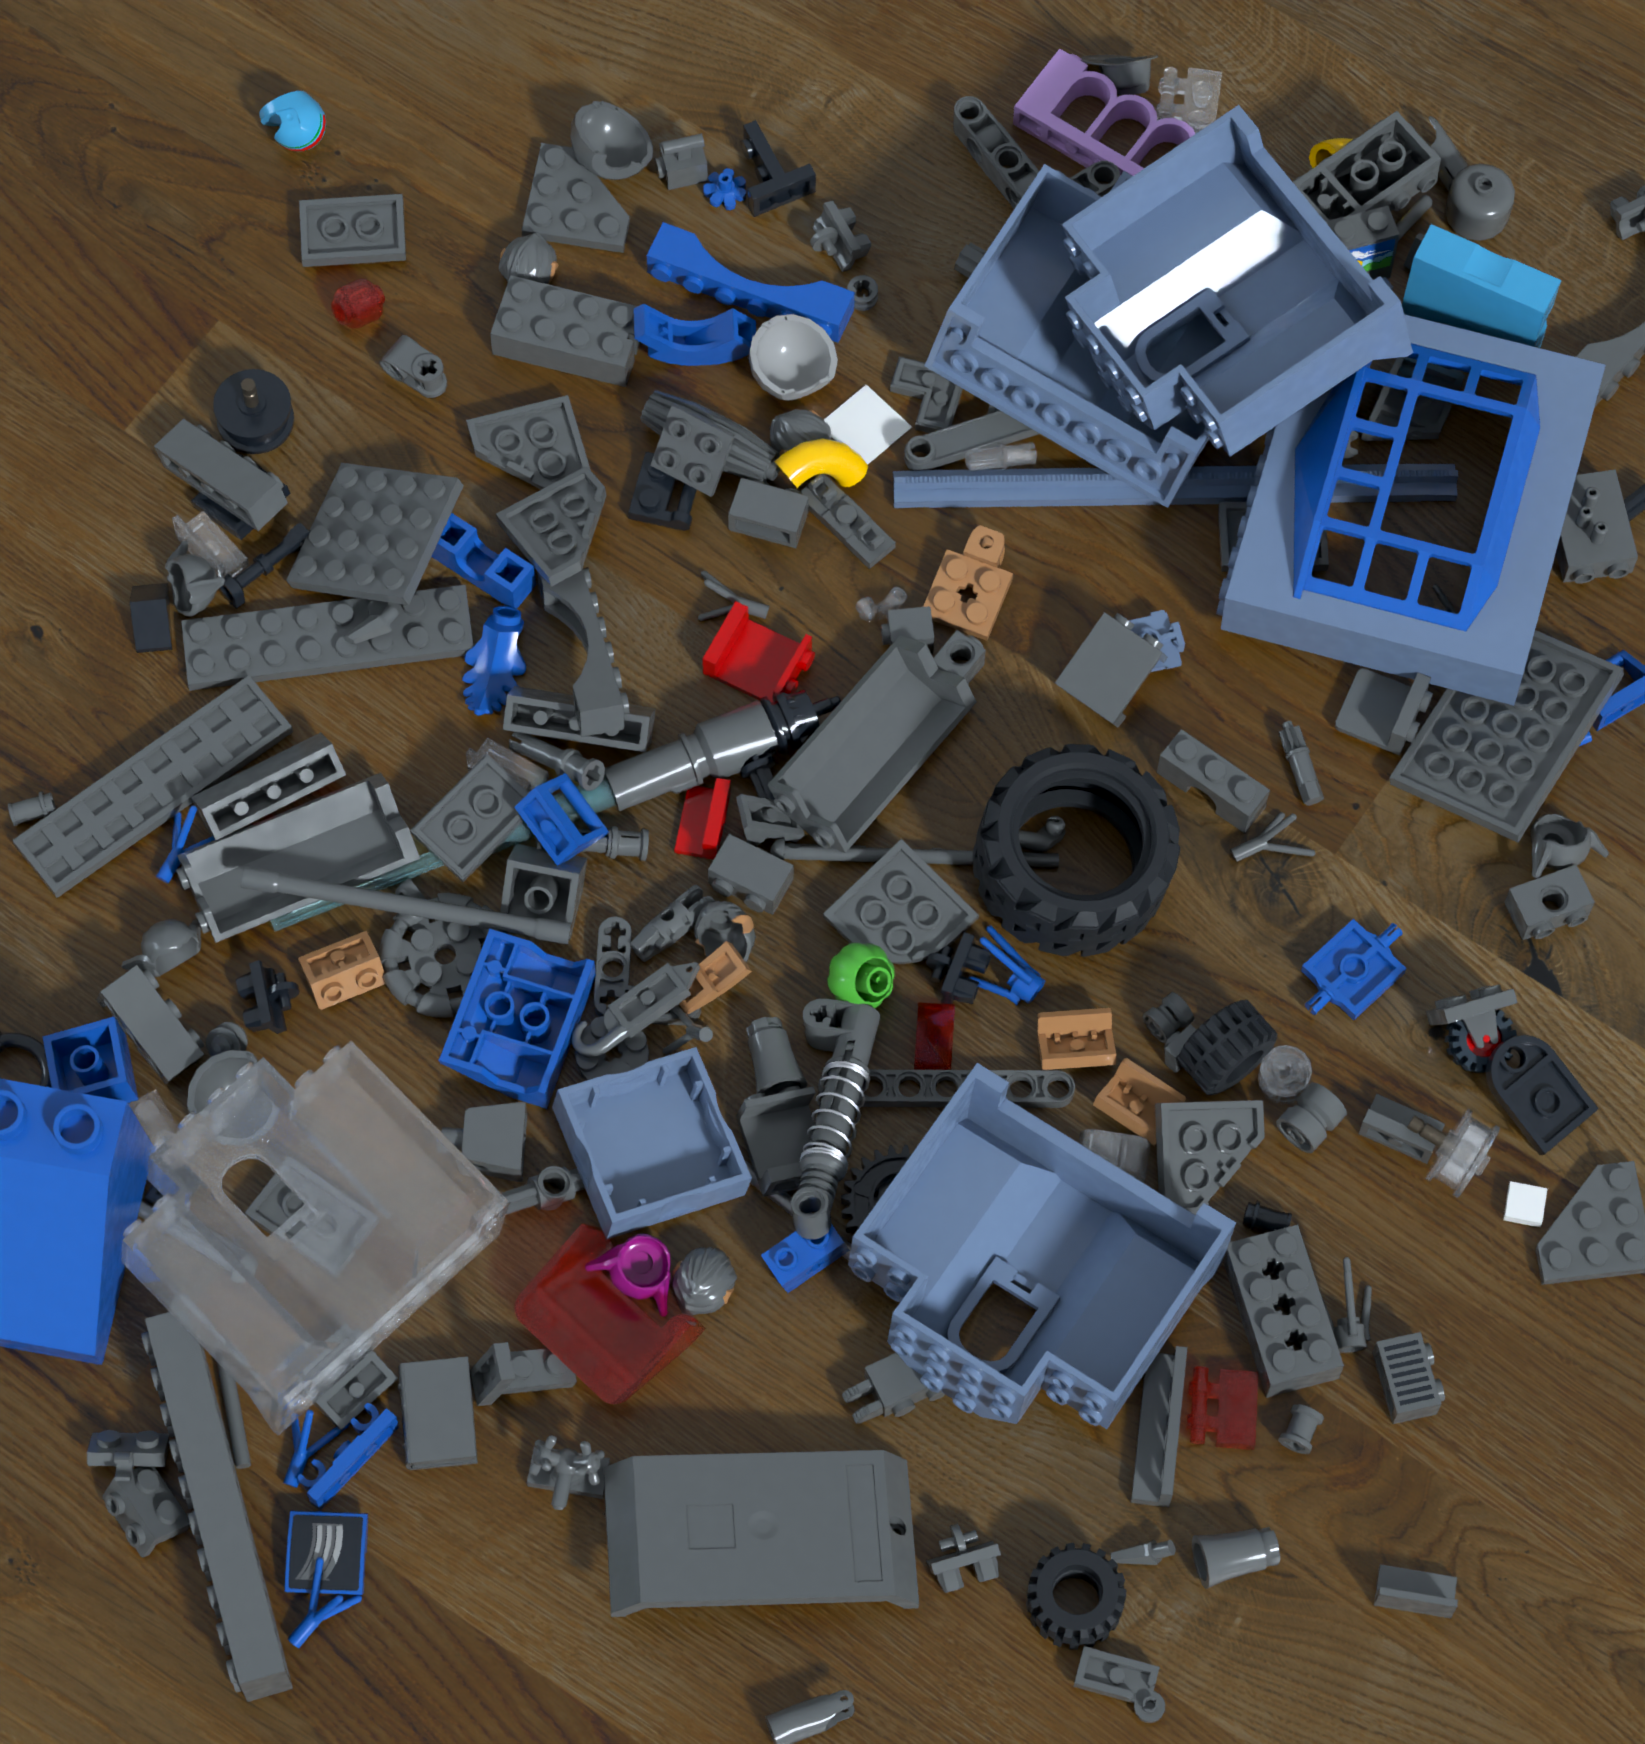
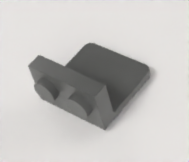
(1383, 710)

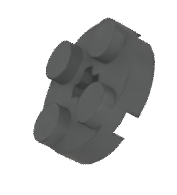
(633, 1051)

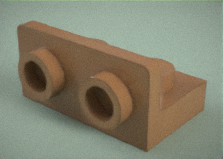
(343, 970)

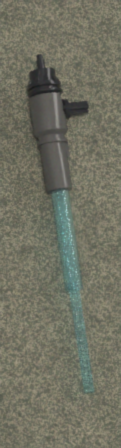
(717, 748)

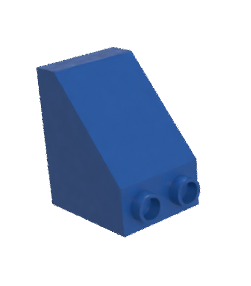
(66, 1197)

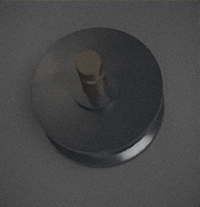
(253, 411)

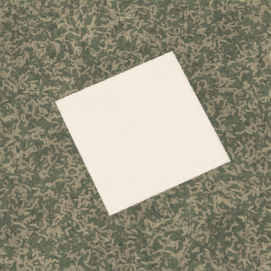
(866, 424)

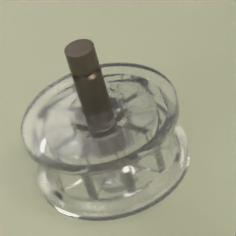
(1459, 1152)

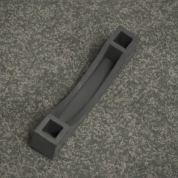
(1620, 357)
(596, 693)

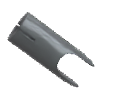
(1451, 158)
(809, 1717)

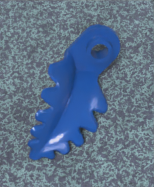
(494, 661)

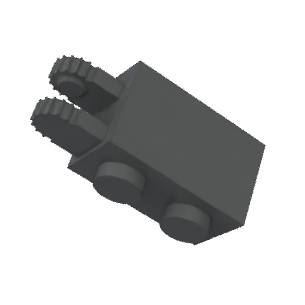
(893, 1387)

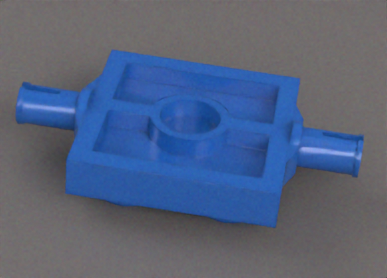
(1353, 969)

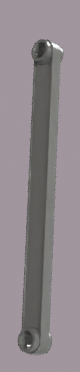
(954, 441)

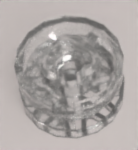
(1284, 1073)

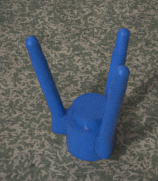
(1024, 981)

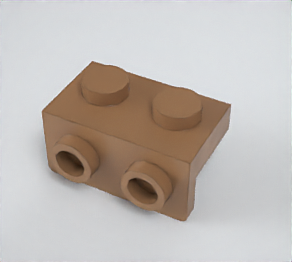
(1076, 1038)
(1132, 1099)

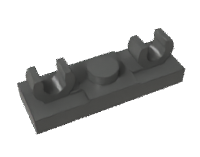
(847, 521)

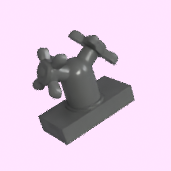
(567, 1471)

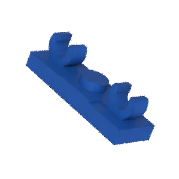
(349, 1456)

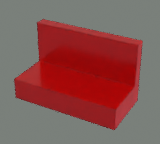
(703, 820)

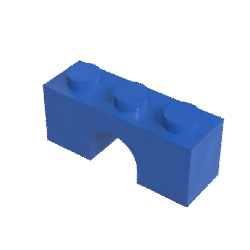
(501, 576)

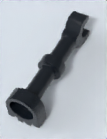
(263, 564)

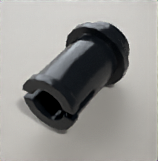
(1265, 1217)

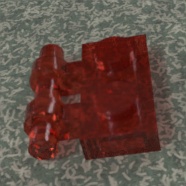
(1235, 1411)

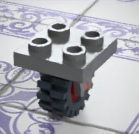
(1475, 1025)

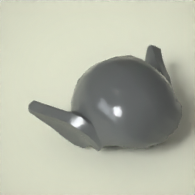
(192, 581)
(1561, 843)
(166, 946)

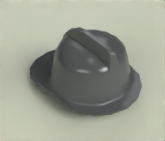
(1127, 73)

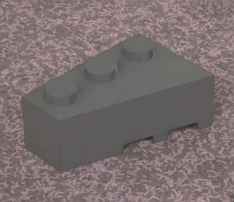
(152, 1023)

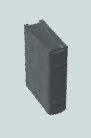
(437, 1413)

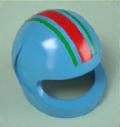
(299, 119)

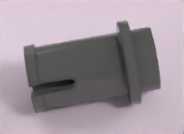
(31, 808)

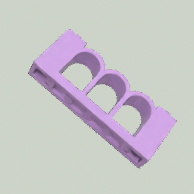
(1068, 79)

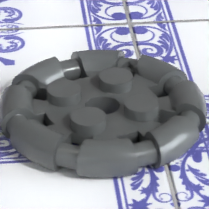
(421, 953)

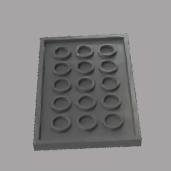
(1501, 758)

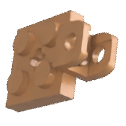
(974, 569)

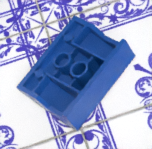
(518, 1018)

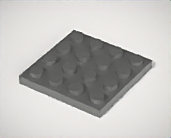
(375, 533)

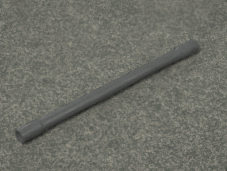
(274, 882)

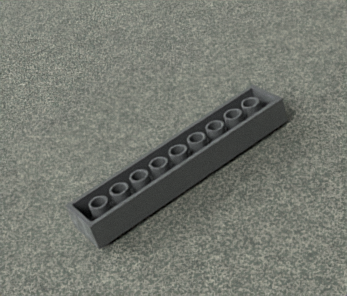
(219, 1509)

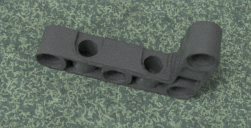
(994, 147)

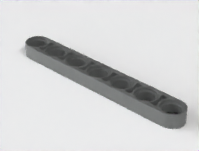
(929, 1079)

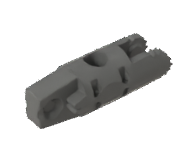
(670, 924)

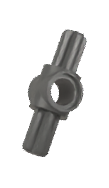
(536, 1195)

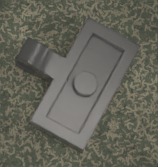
(127, 1451)

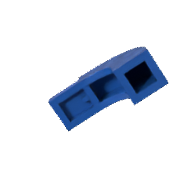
(694, 342)

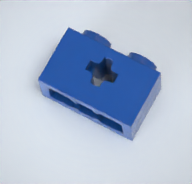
(800, 1258)

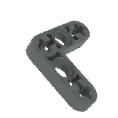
(619, 985)

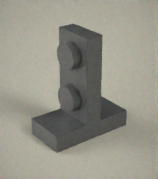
(517, 1372)

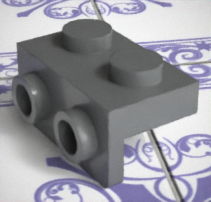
(145, 1509)

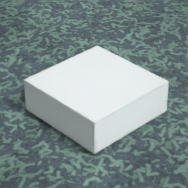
(1525, 1204)

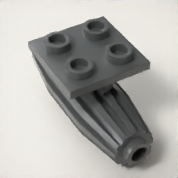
(702, 444)

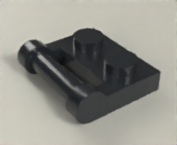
(654, 495)

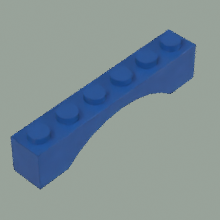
(681, 258)

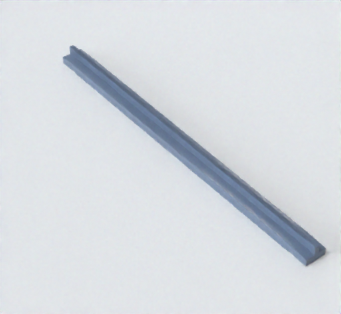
(1099, 488)

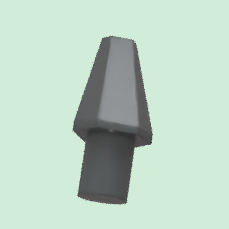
(373, 626)
(1146, 1553)

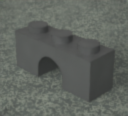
(1236, 794)

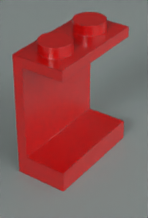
(756, 657)

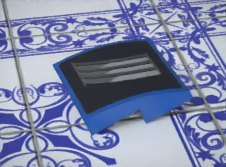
(337, 1539)

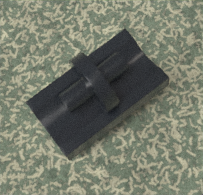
(967, 956)
(272, 997)

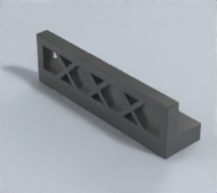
(1159, 1429)

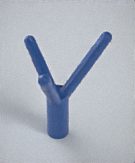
(178, 840)
(300, 1442)
(315, 1617)

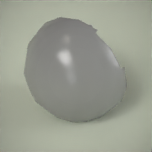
(792, 357)

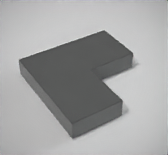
(938, 394)

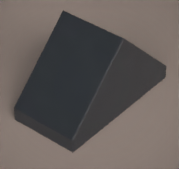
(151, 617)

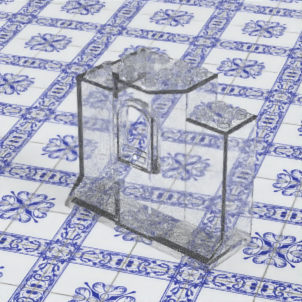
(382, 1212)

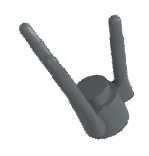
(1350, 1333)

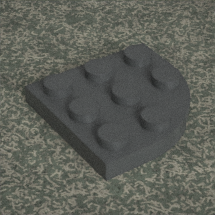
(901, 908)

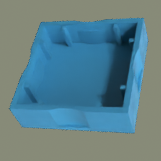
(1478, 290)

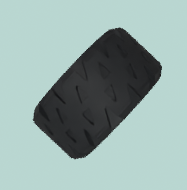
(1088, 781)

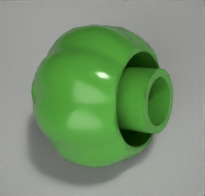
(861, 974)

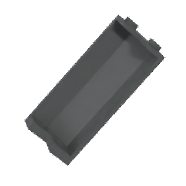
(871, 745)
(329, 839)

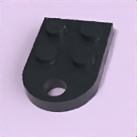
(1539, 1093)

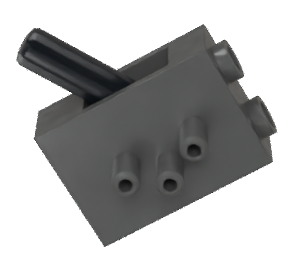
(1597, 529)

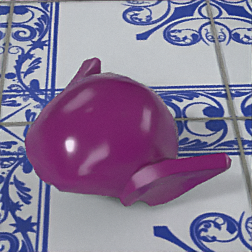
(638, 1269)

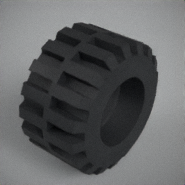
(1227, 1047)
(1084, 1565)

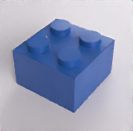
(92, 1060)

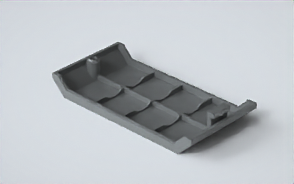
(759, 1530)

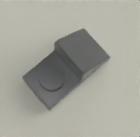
(764, 820)

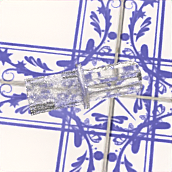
(1001, 456)

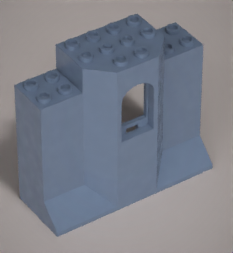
(1236, 239)
(1018, 351)
(1054, 1226)

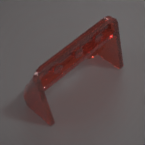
(595, 1325)

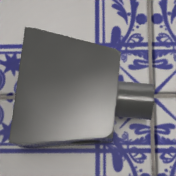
(493, 1139)

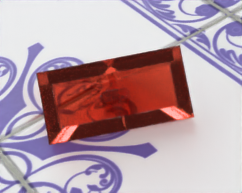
(934, 1036)

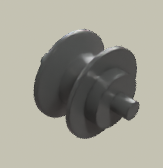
(226, 1037)

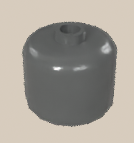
(1479, 202)

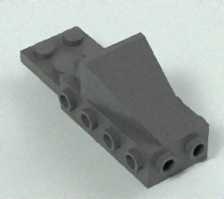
(1372, 171)

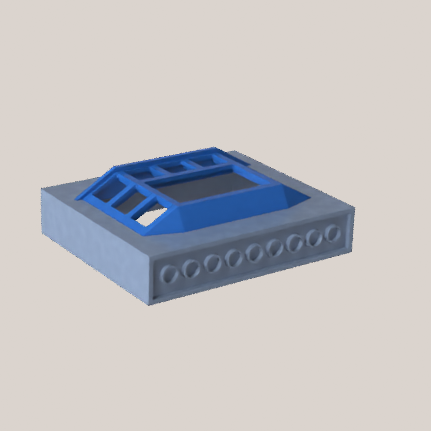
(1488, 642)

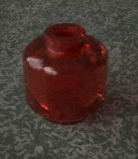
(358, 303)

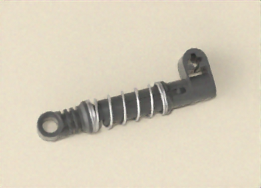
(846, 1080)

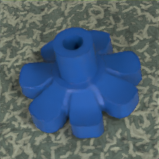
(725, 189)

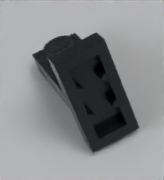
(775, 185)

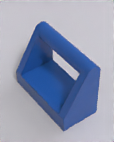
(1627, 698)
(553, 825)

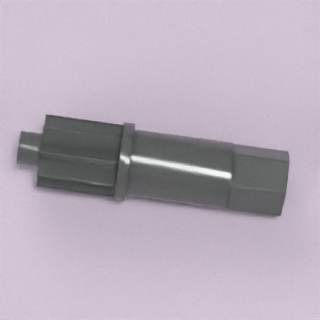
(1300, 762)

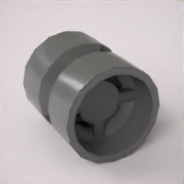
(1313, 1115)

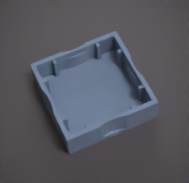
(651, 1143)

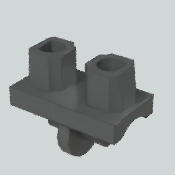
(1629, 215)
(835, 236)
(980, 1556)

